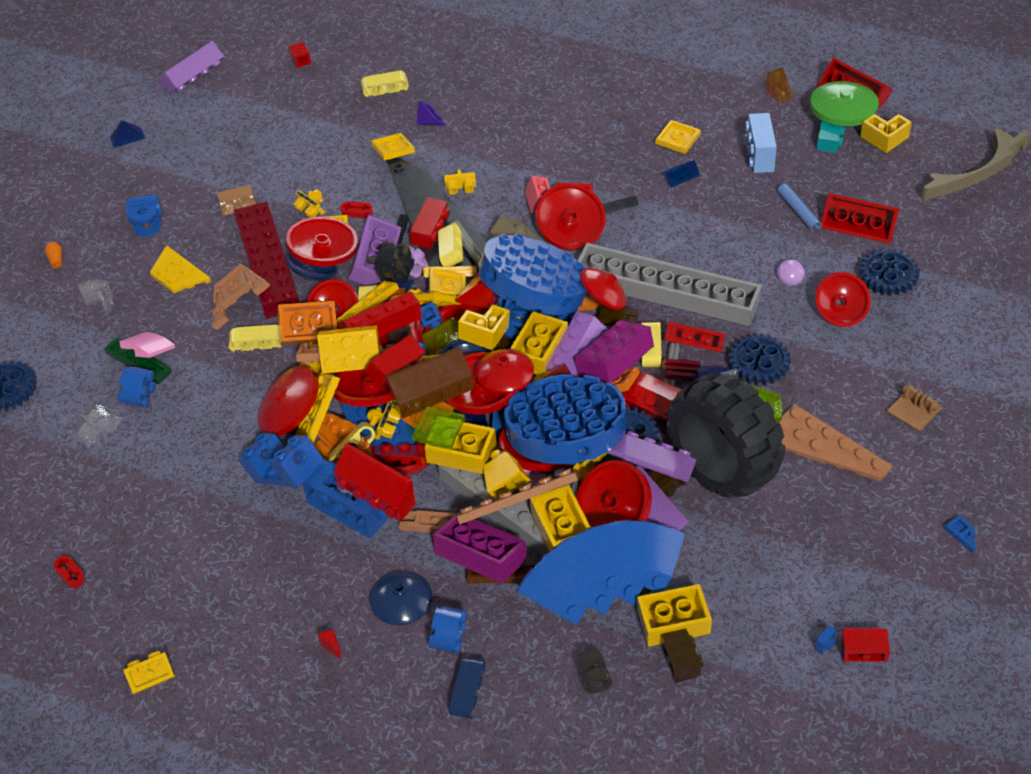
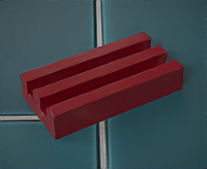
(681, 366)

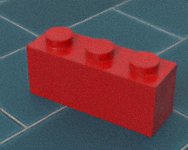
(428, 222)
(695, 337)
(397, 358)

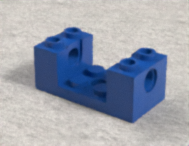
(280, 464)
(357, 514)

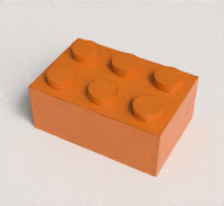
(304, 320)

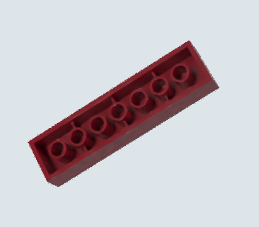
(266, 256)

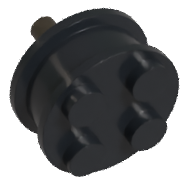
(393, 262)

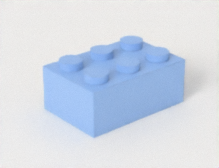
(760, 143)

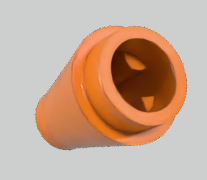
(54, 254)

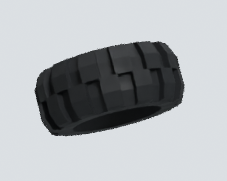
(744, 419)

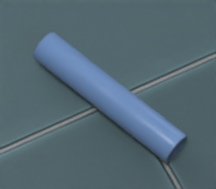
(798, 206)

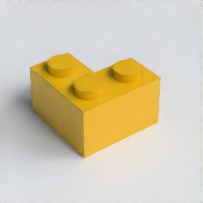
(885, 134)
(485, 329)

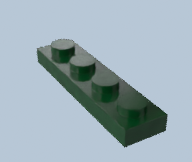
(128, 358)

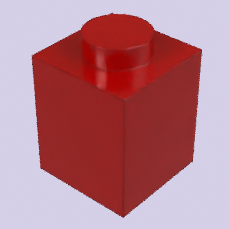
(299, 54)

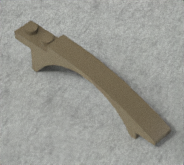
(1005, 149)

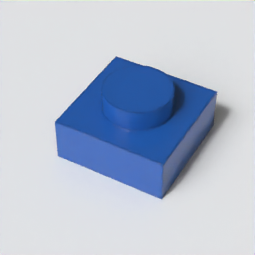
(826, 640)

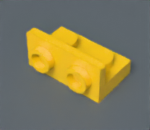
(149, 672)

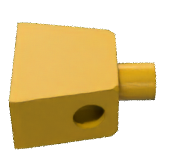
(503, 474)

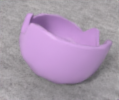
(790, 272)

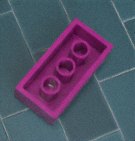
(615, 351)
(480, 548)

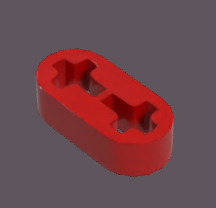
(356, 209)
(72, 569)

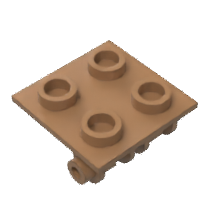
(235, 199)
(915, 408)

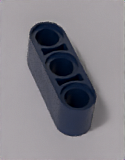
(466, 687)

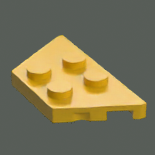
(176, 272)

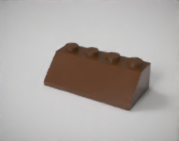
(430, 382)

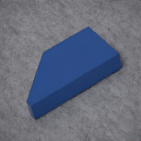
(963, 532)

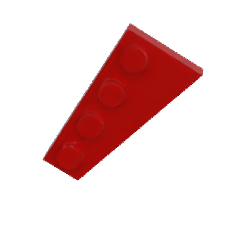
(403, 452)

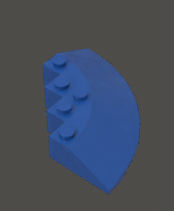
(602, 565)

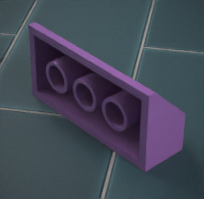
(190, 67)
(372, 237)
(579, 335)
(654, 457)
(663, 509)

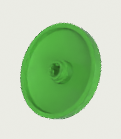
(843, 103)

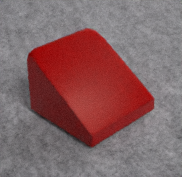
(329, 642)

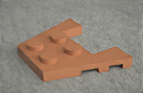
(231, 287)

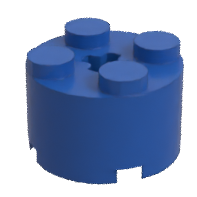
(136, 386)
(447, 629)

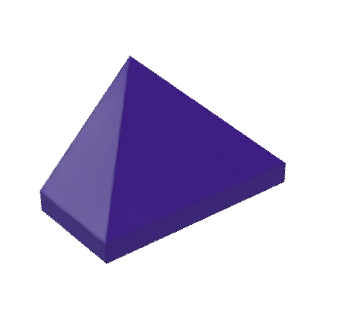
(428, 116)

